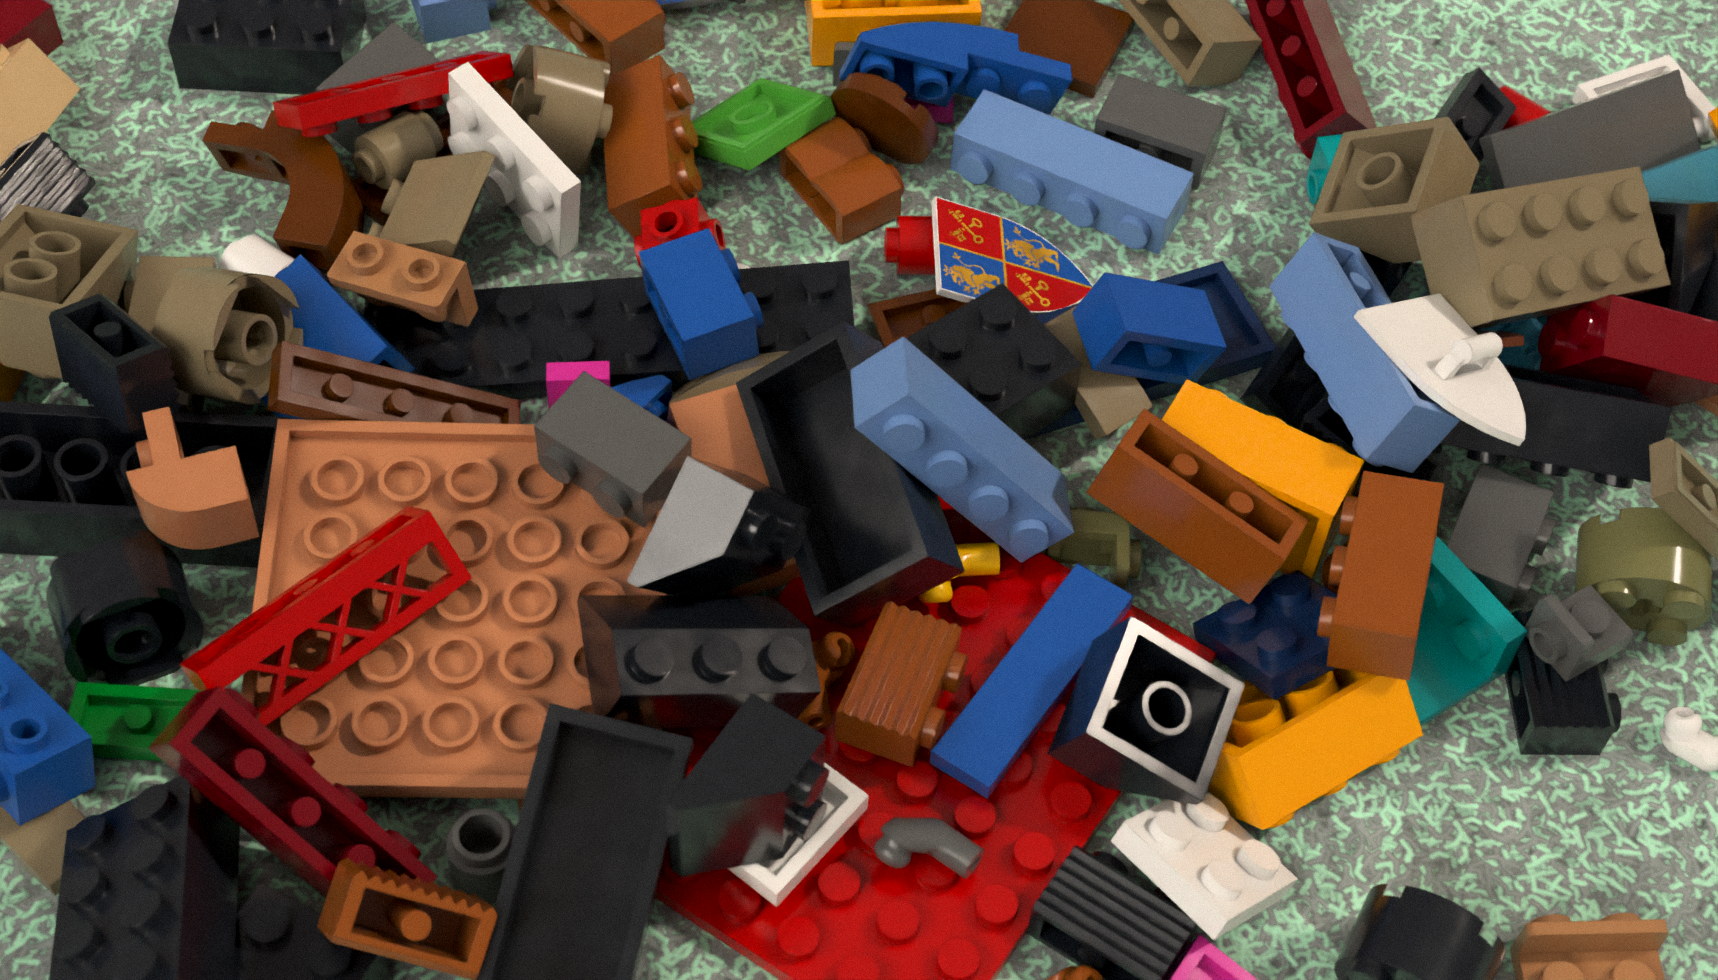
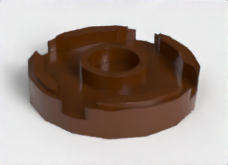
(885, 117)

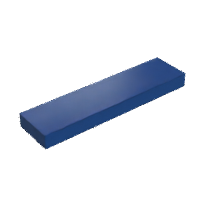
(1029, 681)

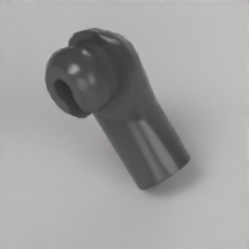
(927, 836)

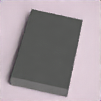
(1610, 132)

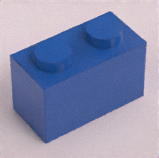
(701, 303)
(1148, 329)

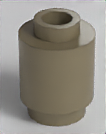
(394, 146)

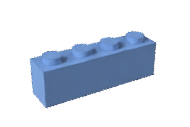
(1070, 172)
(1379, 404)
(960, 450)

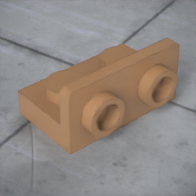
(405, 278)
(1605, 949)

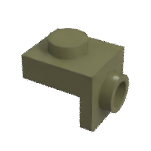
(1100, 541)

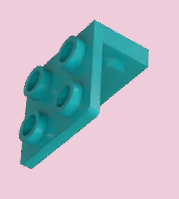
(1461, 639)

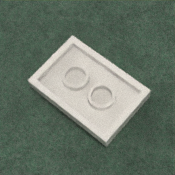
(524, 170)

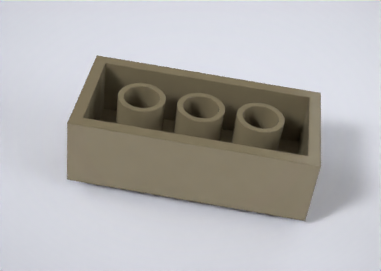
(1541, 247)

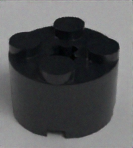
(123, 610)
(1417, 940)

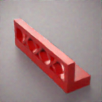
(318, 595)

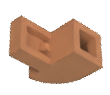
(193, 498)

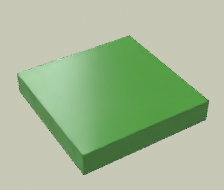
(759, 122)

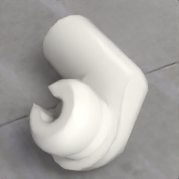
(1687, 741)

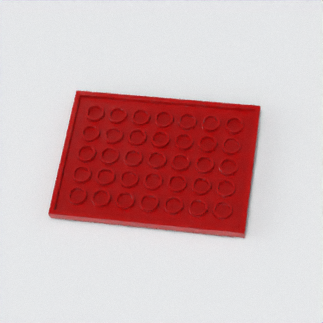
(923, 919)

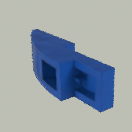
(958, 58)

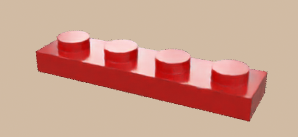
(372, 98)

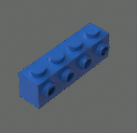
(42, 748)

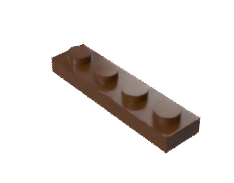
(339, 387)

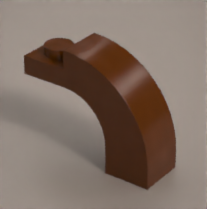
(322, 197)

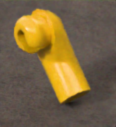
(977, 560)

